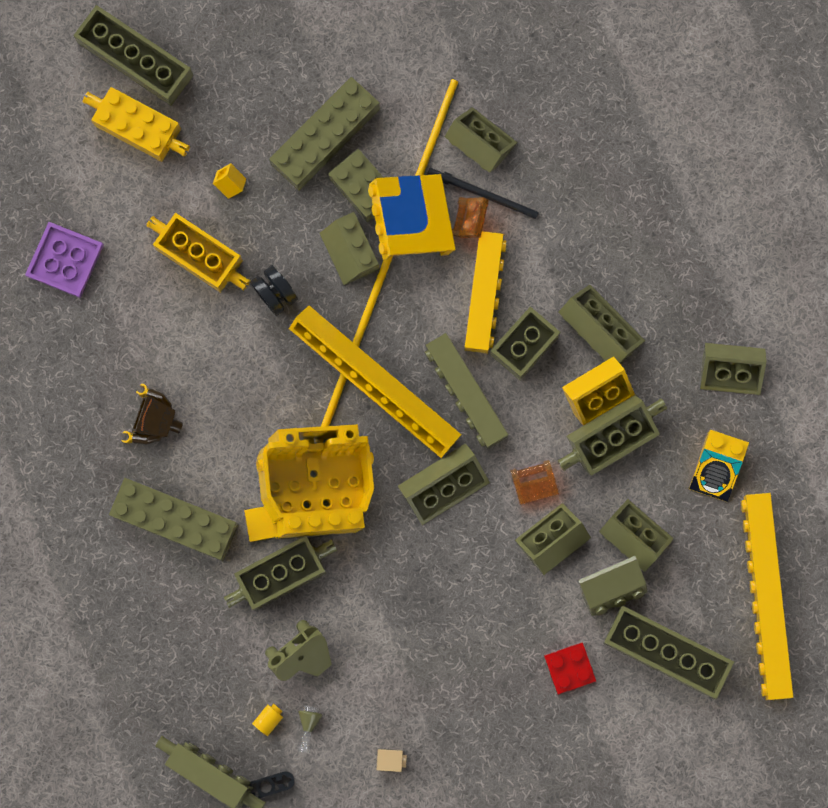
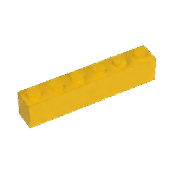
(484, 292)

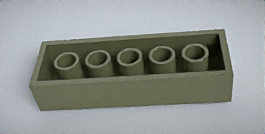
(133, 55)
(324, 133)
(173, 519)
(668, 652)

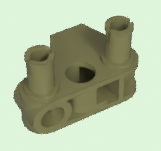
(308, 656)

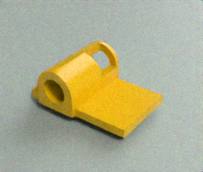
(260, 524)

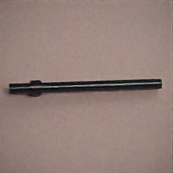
(448, 179)

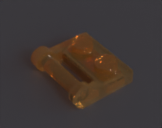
(474, 217)
(535, 489)

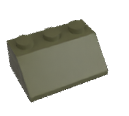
(480, 139)
(349, 249)
(733, 368)
(636, 534)
(553, 538)
(613, 586)

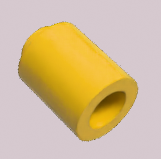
(268, 719)

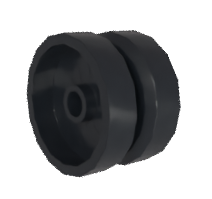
(276, 288)

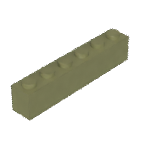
(466, 390)

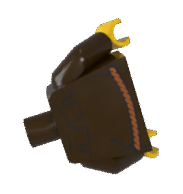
(153, 418)

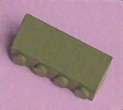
(601, 325)
(444, 484)

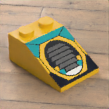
(718, 465)

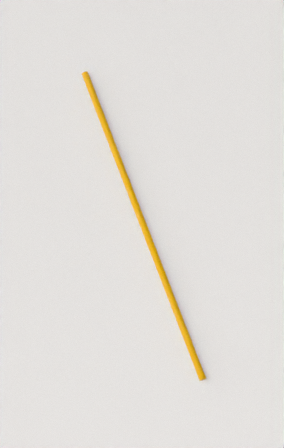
(386, 263)

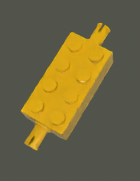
(136, 124)
(198, 252)

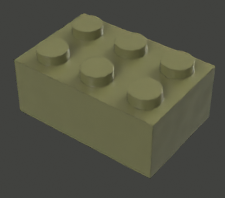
(353, 180)
(525, 343)

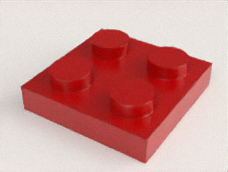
(570, 668)

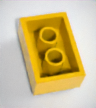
(598, 391)

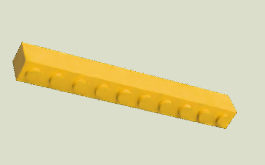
(374, 381)
(768, 596)

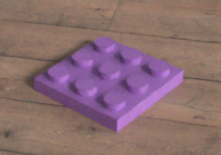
(64, 259)

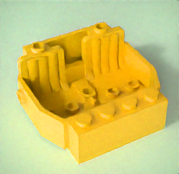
(341, 478)

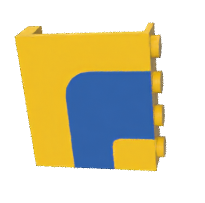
(411, 215)

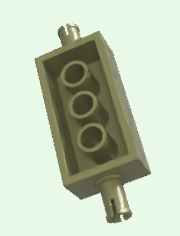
(612, 435)
(280, 573)
(208, 775)

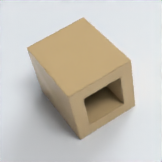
(391, 760)

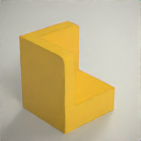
(229, 181)

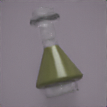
(309, 718)

